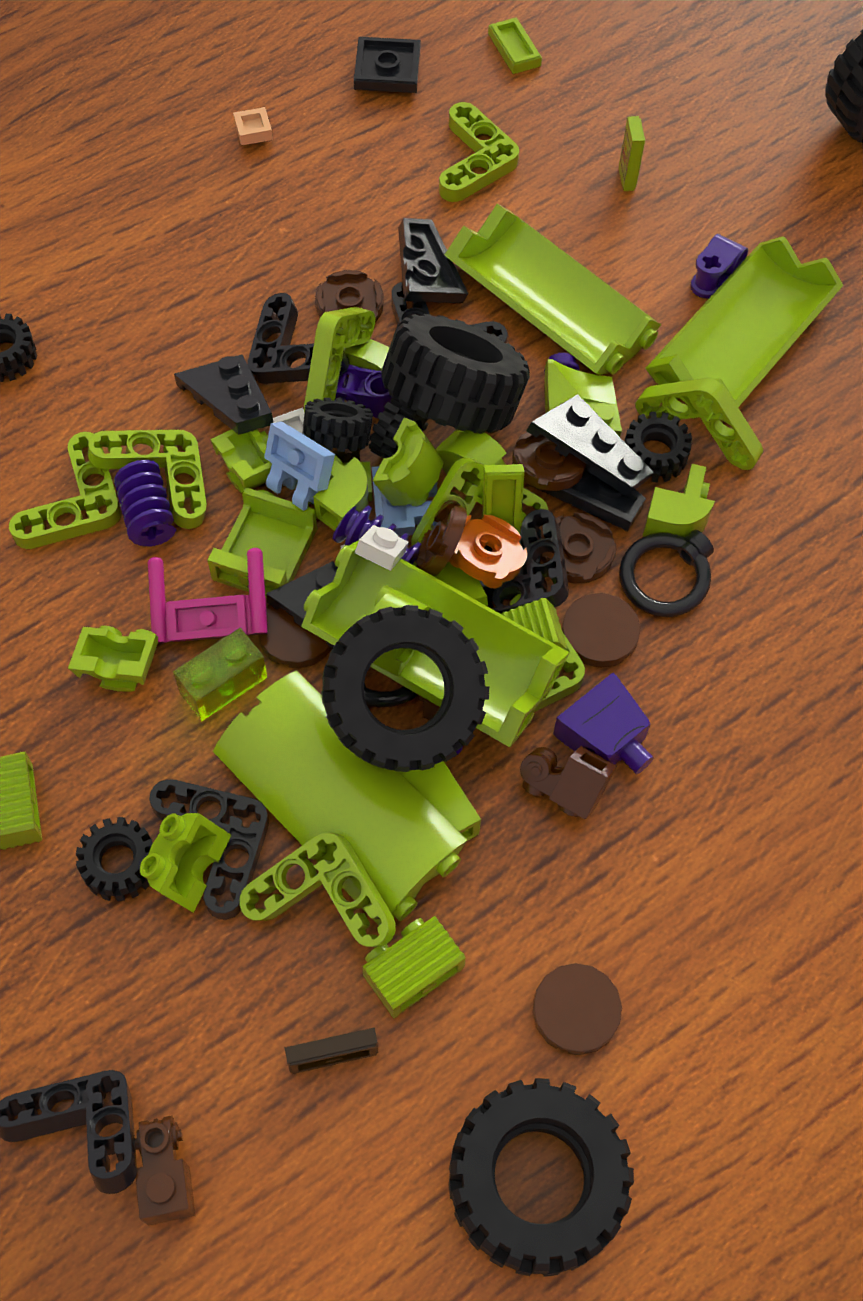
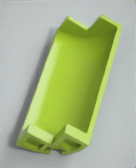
(553, 291)
(749, 320)
(517, 660)
(320, 786)

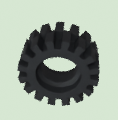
(21, 352)
(337, 424)
(387, 426)
(663, 431)
(98, 843)

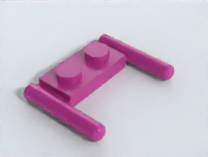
(208, 616)

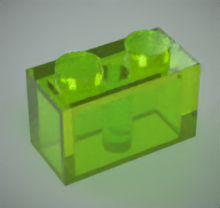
(220, 674)

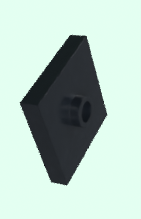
(387, 64)

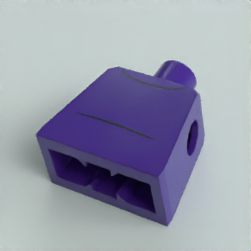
(607, 725)

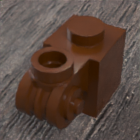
(573, 787)
(163, 1181)

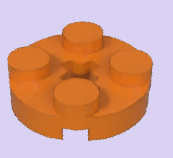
(489, 567)

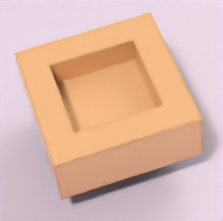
(253, 126)

